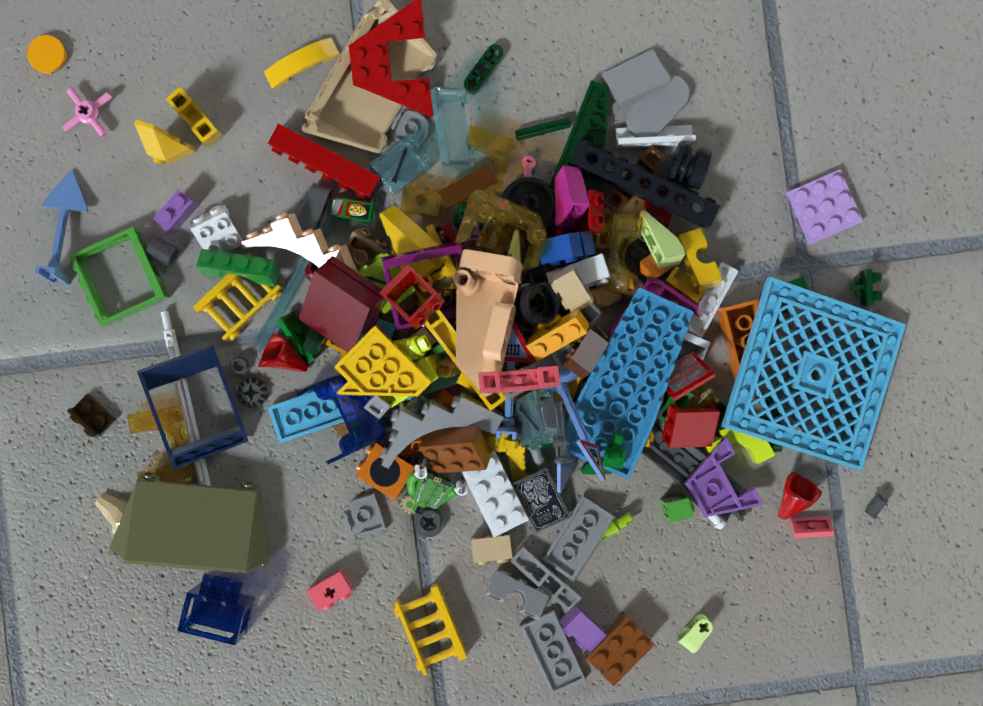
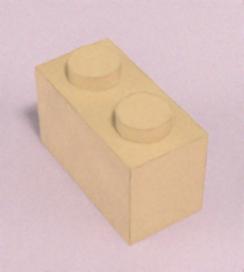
(571, 288)
(491, 548)

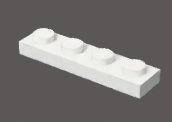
(711, 301)

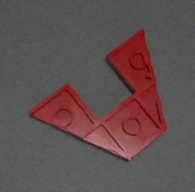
(372, 63)

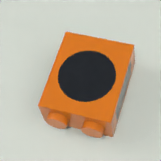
(386, 480)

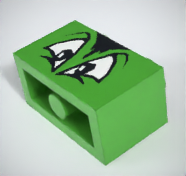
(677, 508)

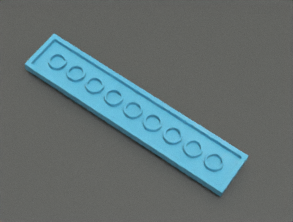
(311, 414)

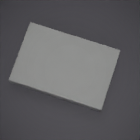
(636, 77)

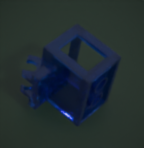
(217, 606)

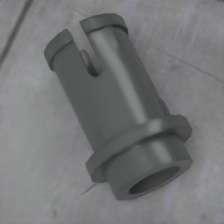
(876, 506)

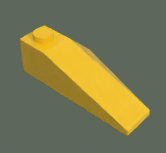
(408, 237)

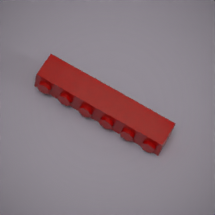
(324, 161)

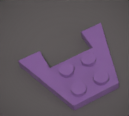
(712, 488)

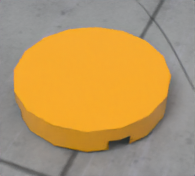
(46, 54)

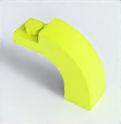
(757, 448)

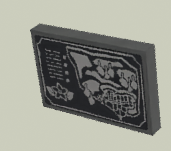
(540, 499)

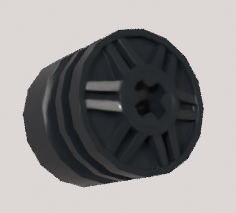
(689, 165)
(536, 303)

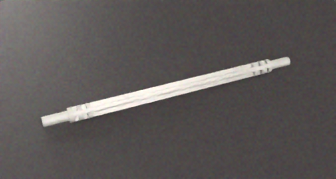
(185, 400)

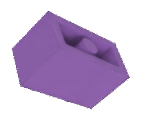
(176, 211)
(582, 628)

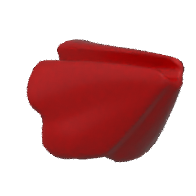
(281, 354)
(797, 495)

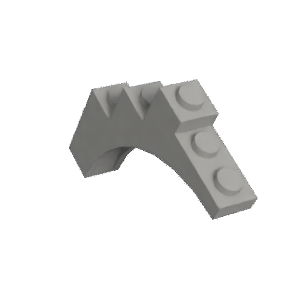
(435, 416)

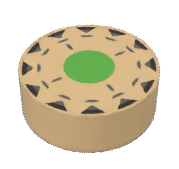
(407, 504)

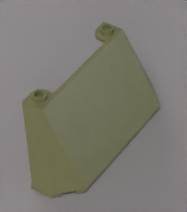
(193, 526)

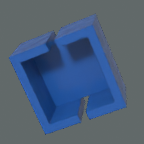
(568, 248)

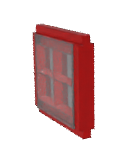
(688, 375)

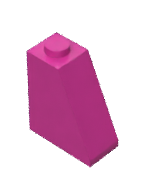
(570, 197)

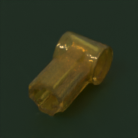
(447, 368)

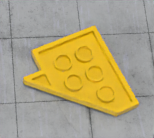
(380, 369)

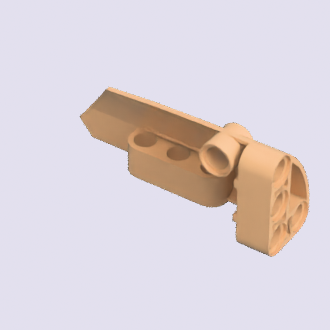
(484, 311)

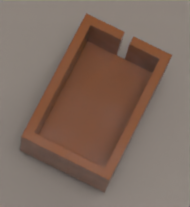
(456, 449)
(620, 649)

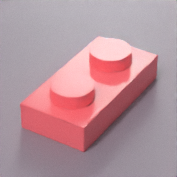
(811, 526)

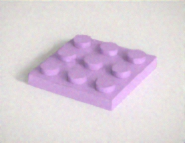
(824, 207)

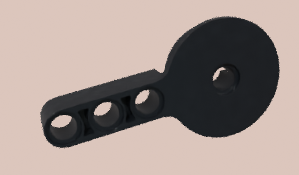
(544, 204)

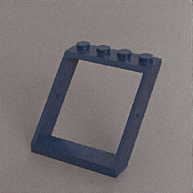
(180, 368)

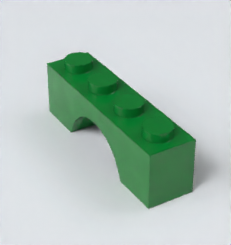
(257, 269)

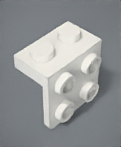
(216, 230)

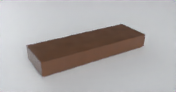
(464, 187)

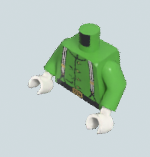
(431, 489)

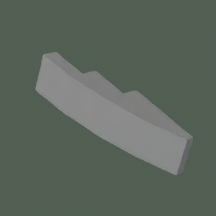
(545, 579)

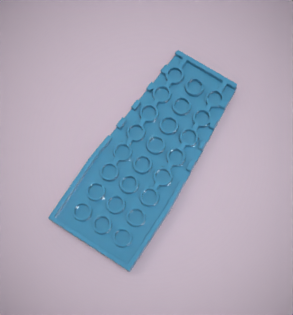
(631, 377)

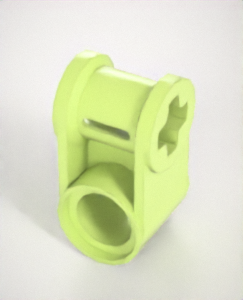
(693, 635)

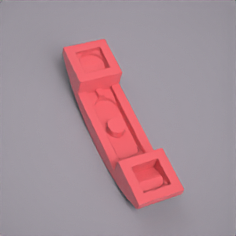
(519, 380)

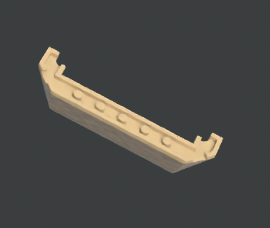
(356, 115)

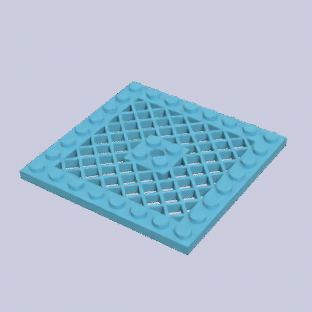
(874, 384)

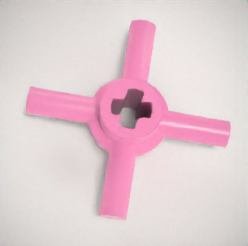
(81, 115)

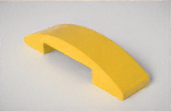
(300, 61)

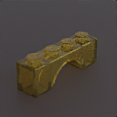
(624, 231)

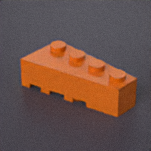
(735, 327)

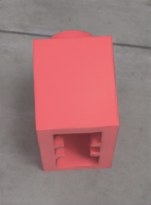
(337, 581)

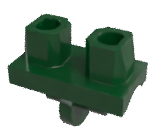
(864, 287)

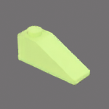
(661, 242)

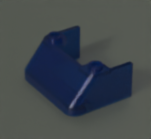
(362, 425)

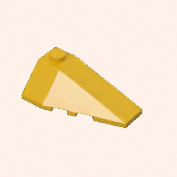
(162, 145)

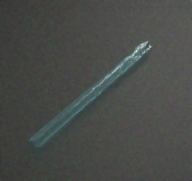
(288, 293)

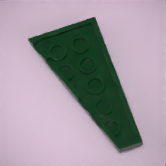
(588, 126)

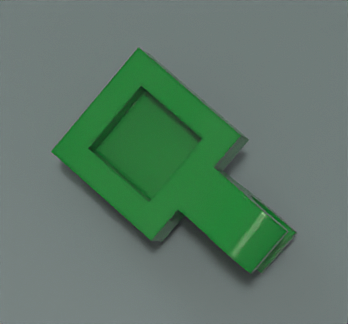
(614, 454)

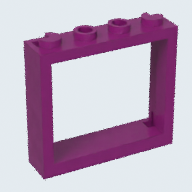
(415, 256)

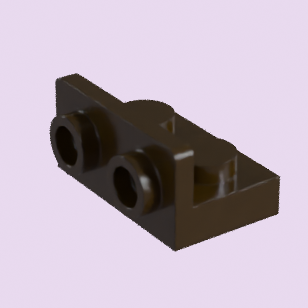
(91, 416)

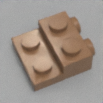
(364, 247)

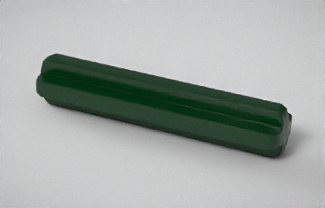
(543, 128)

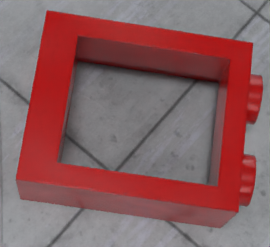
(400, 285)

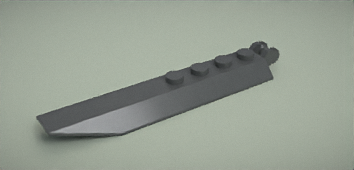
(682, 462)

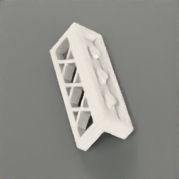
(667, 138)

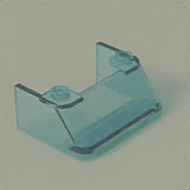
(452, 130)

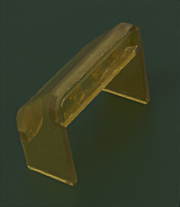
(485, 205)

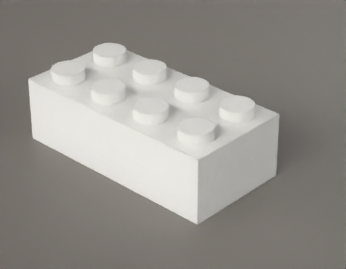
(496, 497)

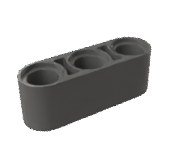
(314, 207)

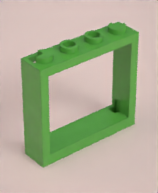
(87, 283)

